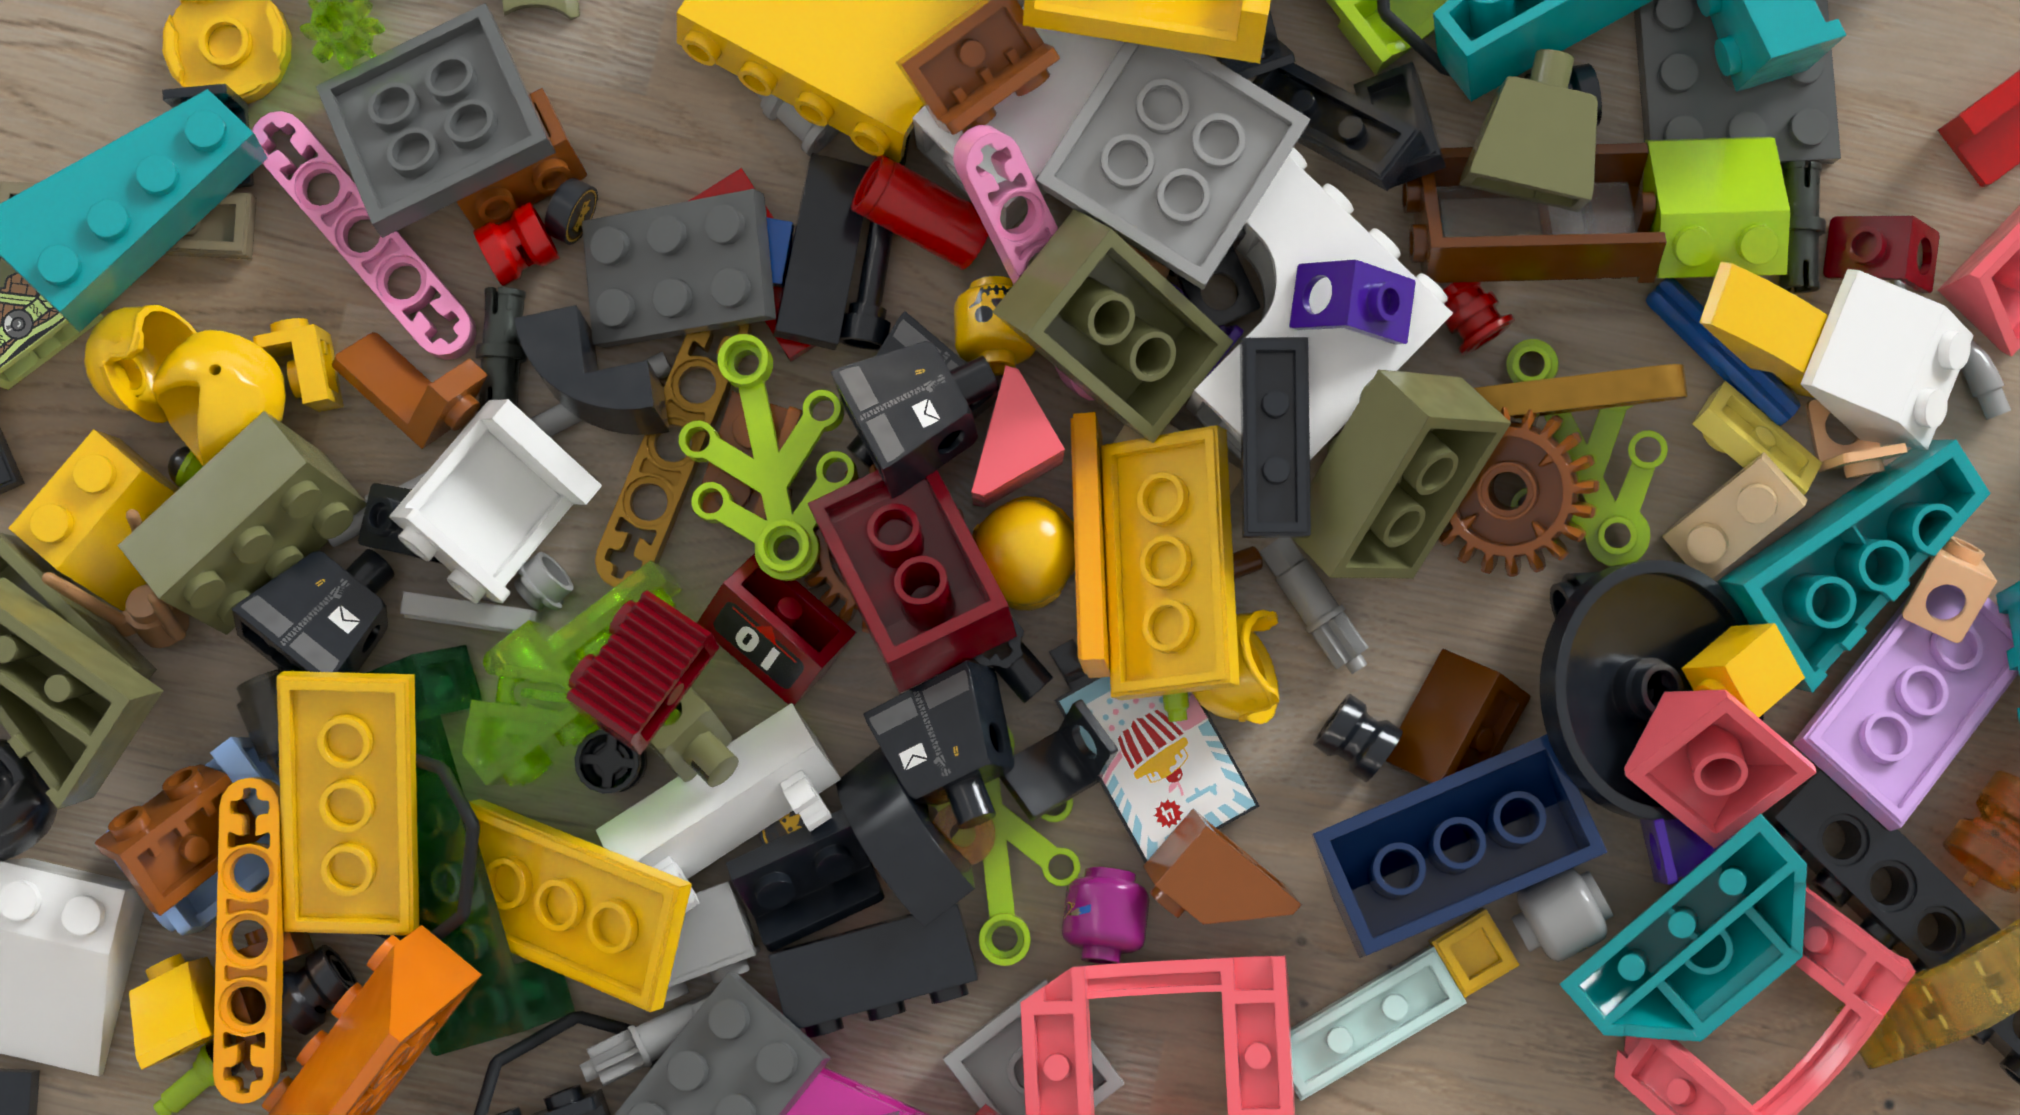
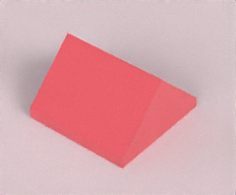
(1989, 286)
(1017, 443)
(1713, 763)

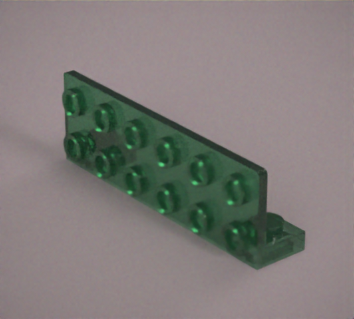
(507, 994)

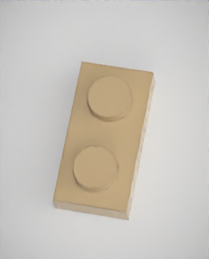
(1735, 517)

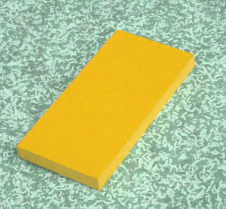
(1169, 564)
(348, 802)
(582, 906)

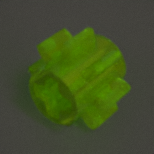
(355, 39)

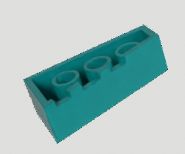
(1499, 38)
(125, 205)
(1856, 554)

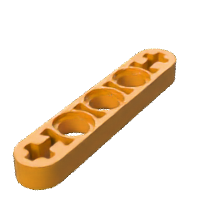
(233, 968)

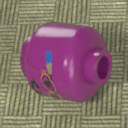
(1105, 914)

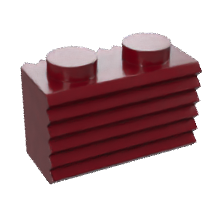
(641, 670)

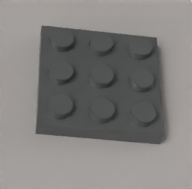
(1692, 99)
(434, 120)

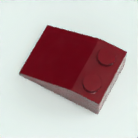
(913, 575)

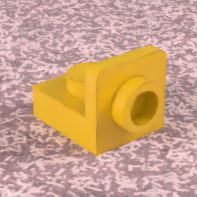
(312, 370)

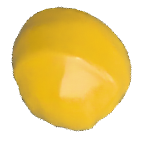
(216, 389)

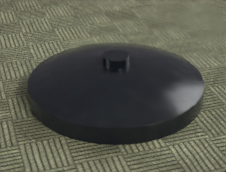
(1611, 662)

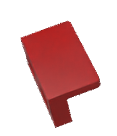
(1988, 133)

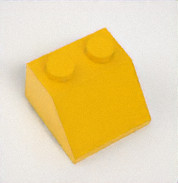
(83, 515)

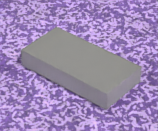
(466, 612)

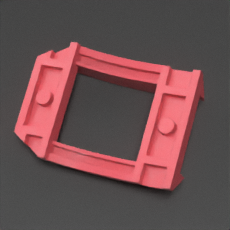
(1838, 958)
(1254, 1028)

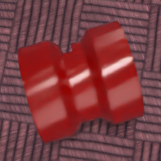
(516, 244)

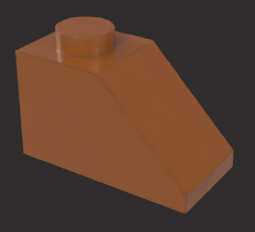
(1214, 877)

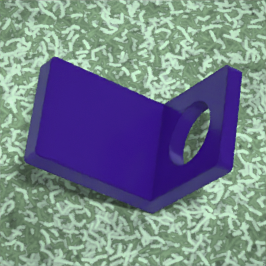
(1361, 300)
(1673, 849)

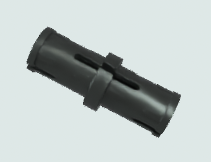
(1805, 226)
(500, 345)

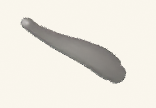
(1982, 378)

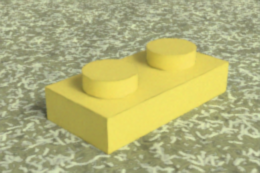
(1744, 432)

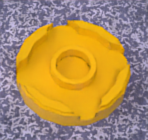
(228, 44)

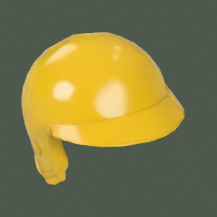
(127, 353)
(1028, 550)
(1258, 689)

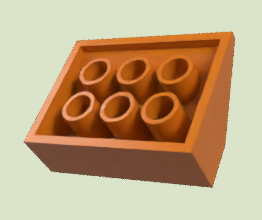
(378, 1029)

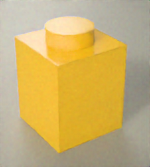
(1749, 664)

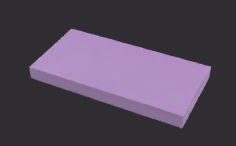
(1909, 707)

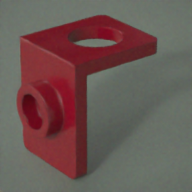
(1882, 248)

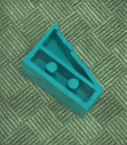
(1768, 38)

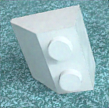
(1887, 361)

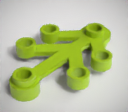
(1600, 445)
(771, 469)
(997, 870)

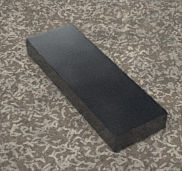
(1345, 126)
(821, 254)
(1275, 437)

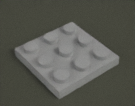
(1173, 155)

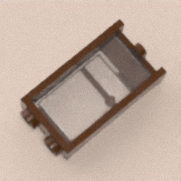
(1498, 238)

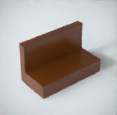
(1457, 719)

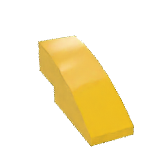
(1763, 324)

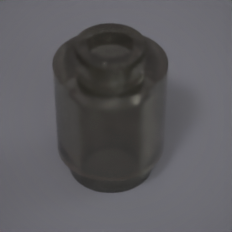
(260, 714)

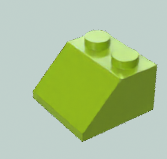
(1718, 205)

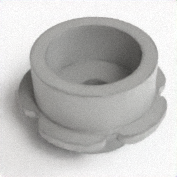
(543, 582)

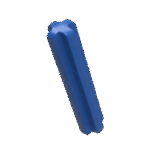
(1683, 315)

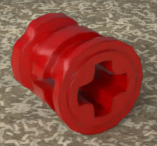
(1474, 315)

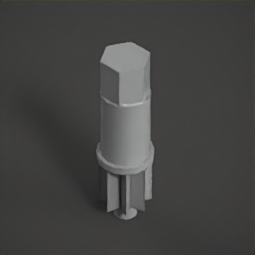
(1315, 605)
(638, 1045)

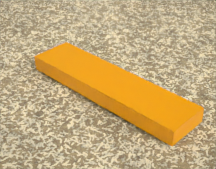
(1089, 545)

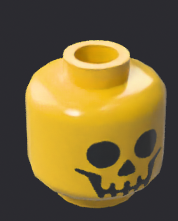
(982, 332)

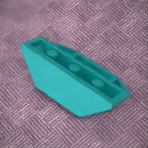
(1701, 943)

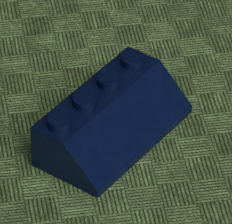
(1456, 845)

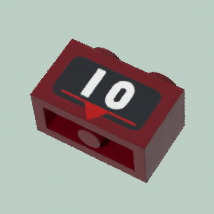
(776, 630)

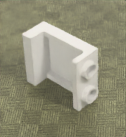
(491, 500)

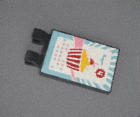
(1159, 764)

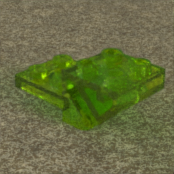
(514, 741)

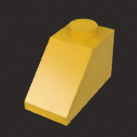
(173, 1009)

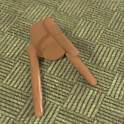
(144, 614)

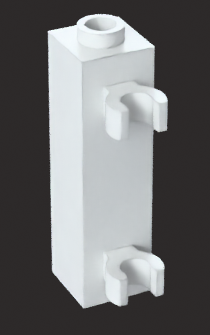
(696, 824)

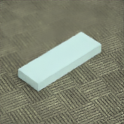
(1371, 1020)

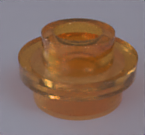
(983, 841)

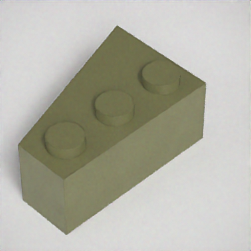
(65, 698)

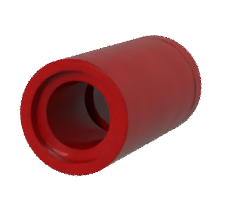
(920, 212)

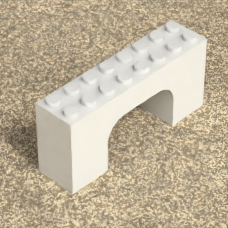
(1288, 227)

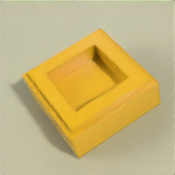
(1474, 952)

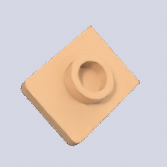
(1857, 458)
(1954, 565)

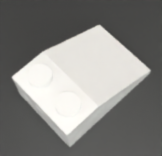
(63, 962)

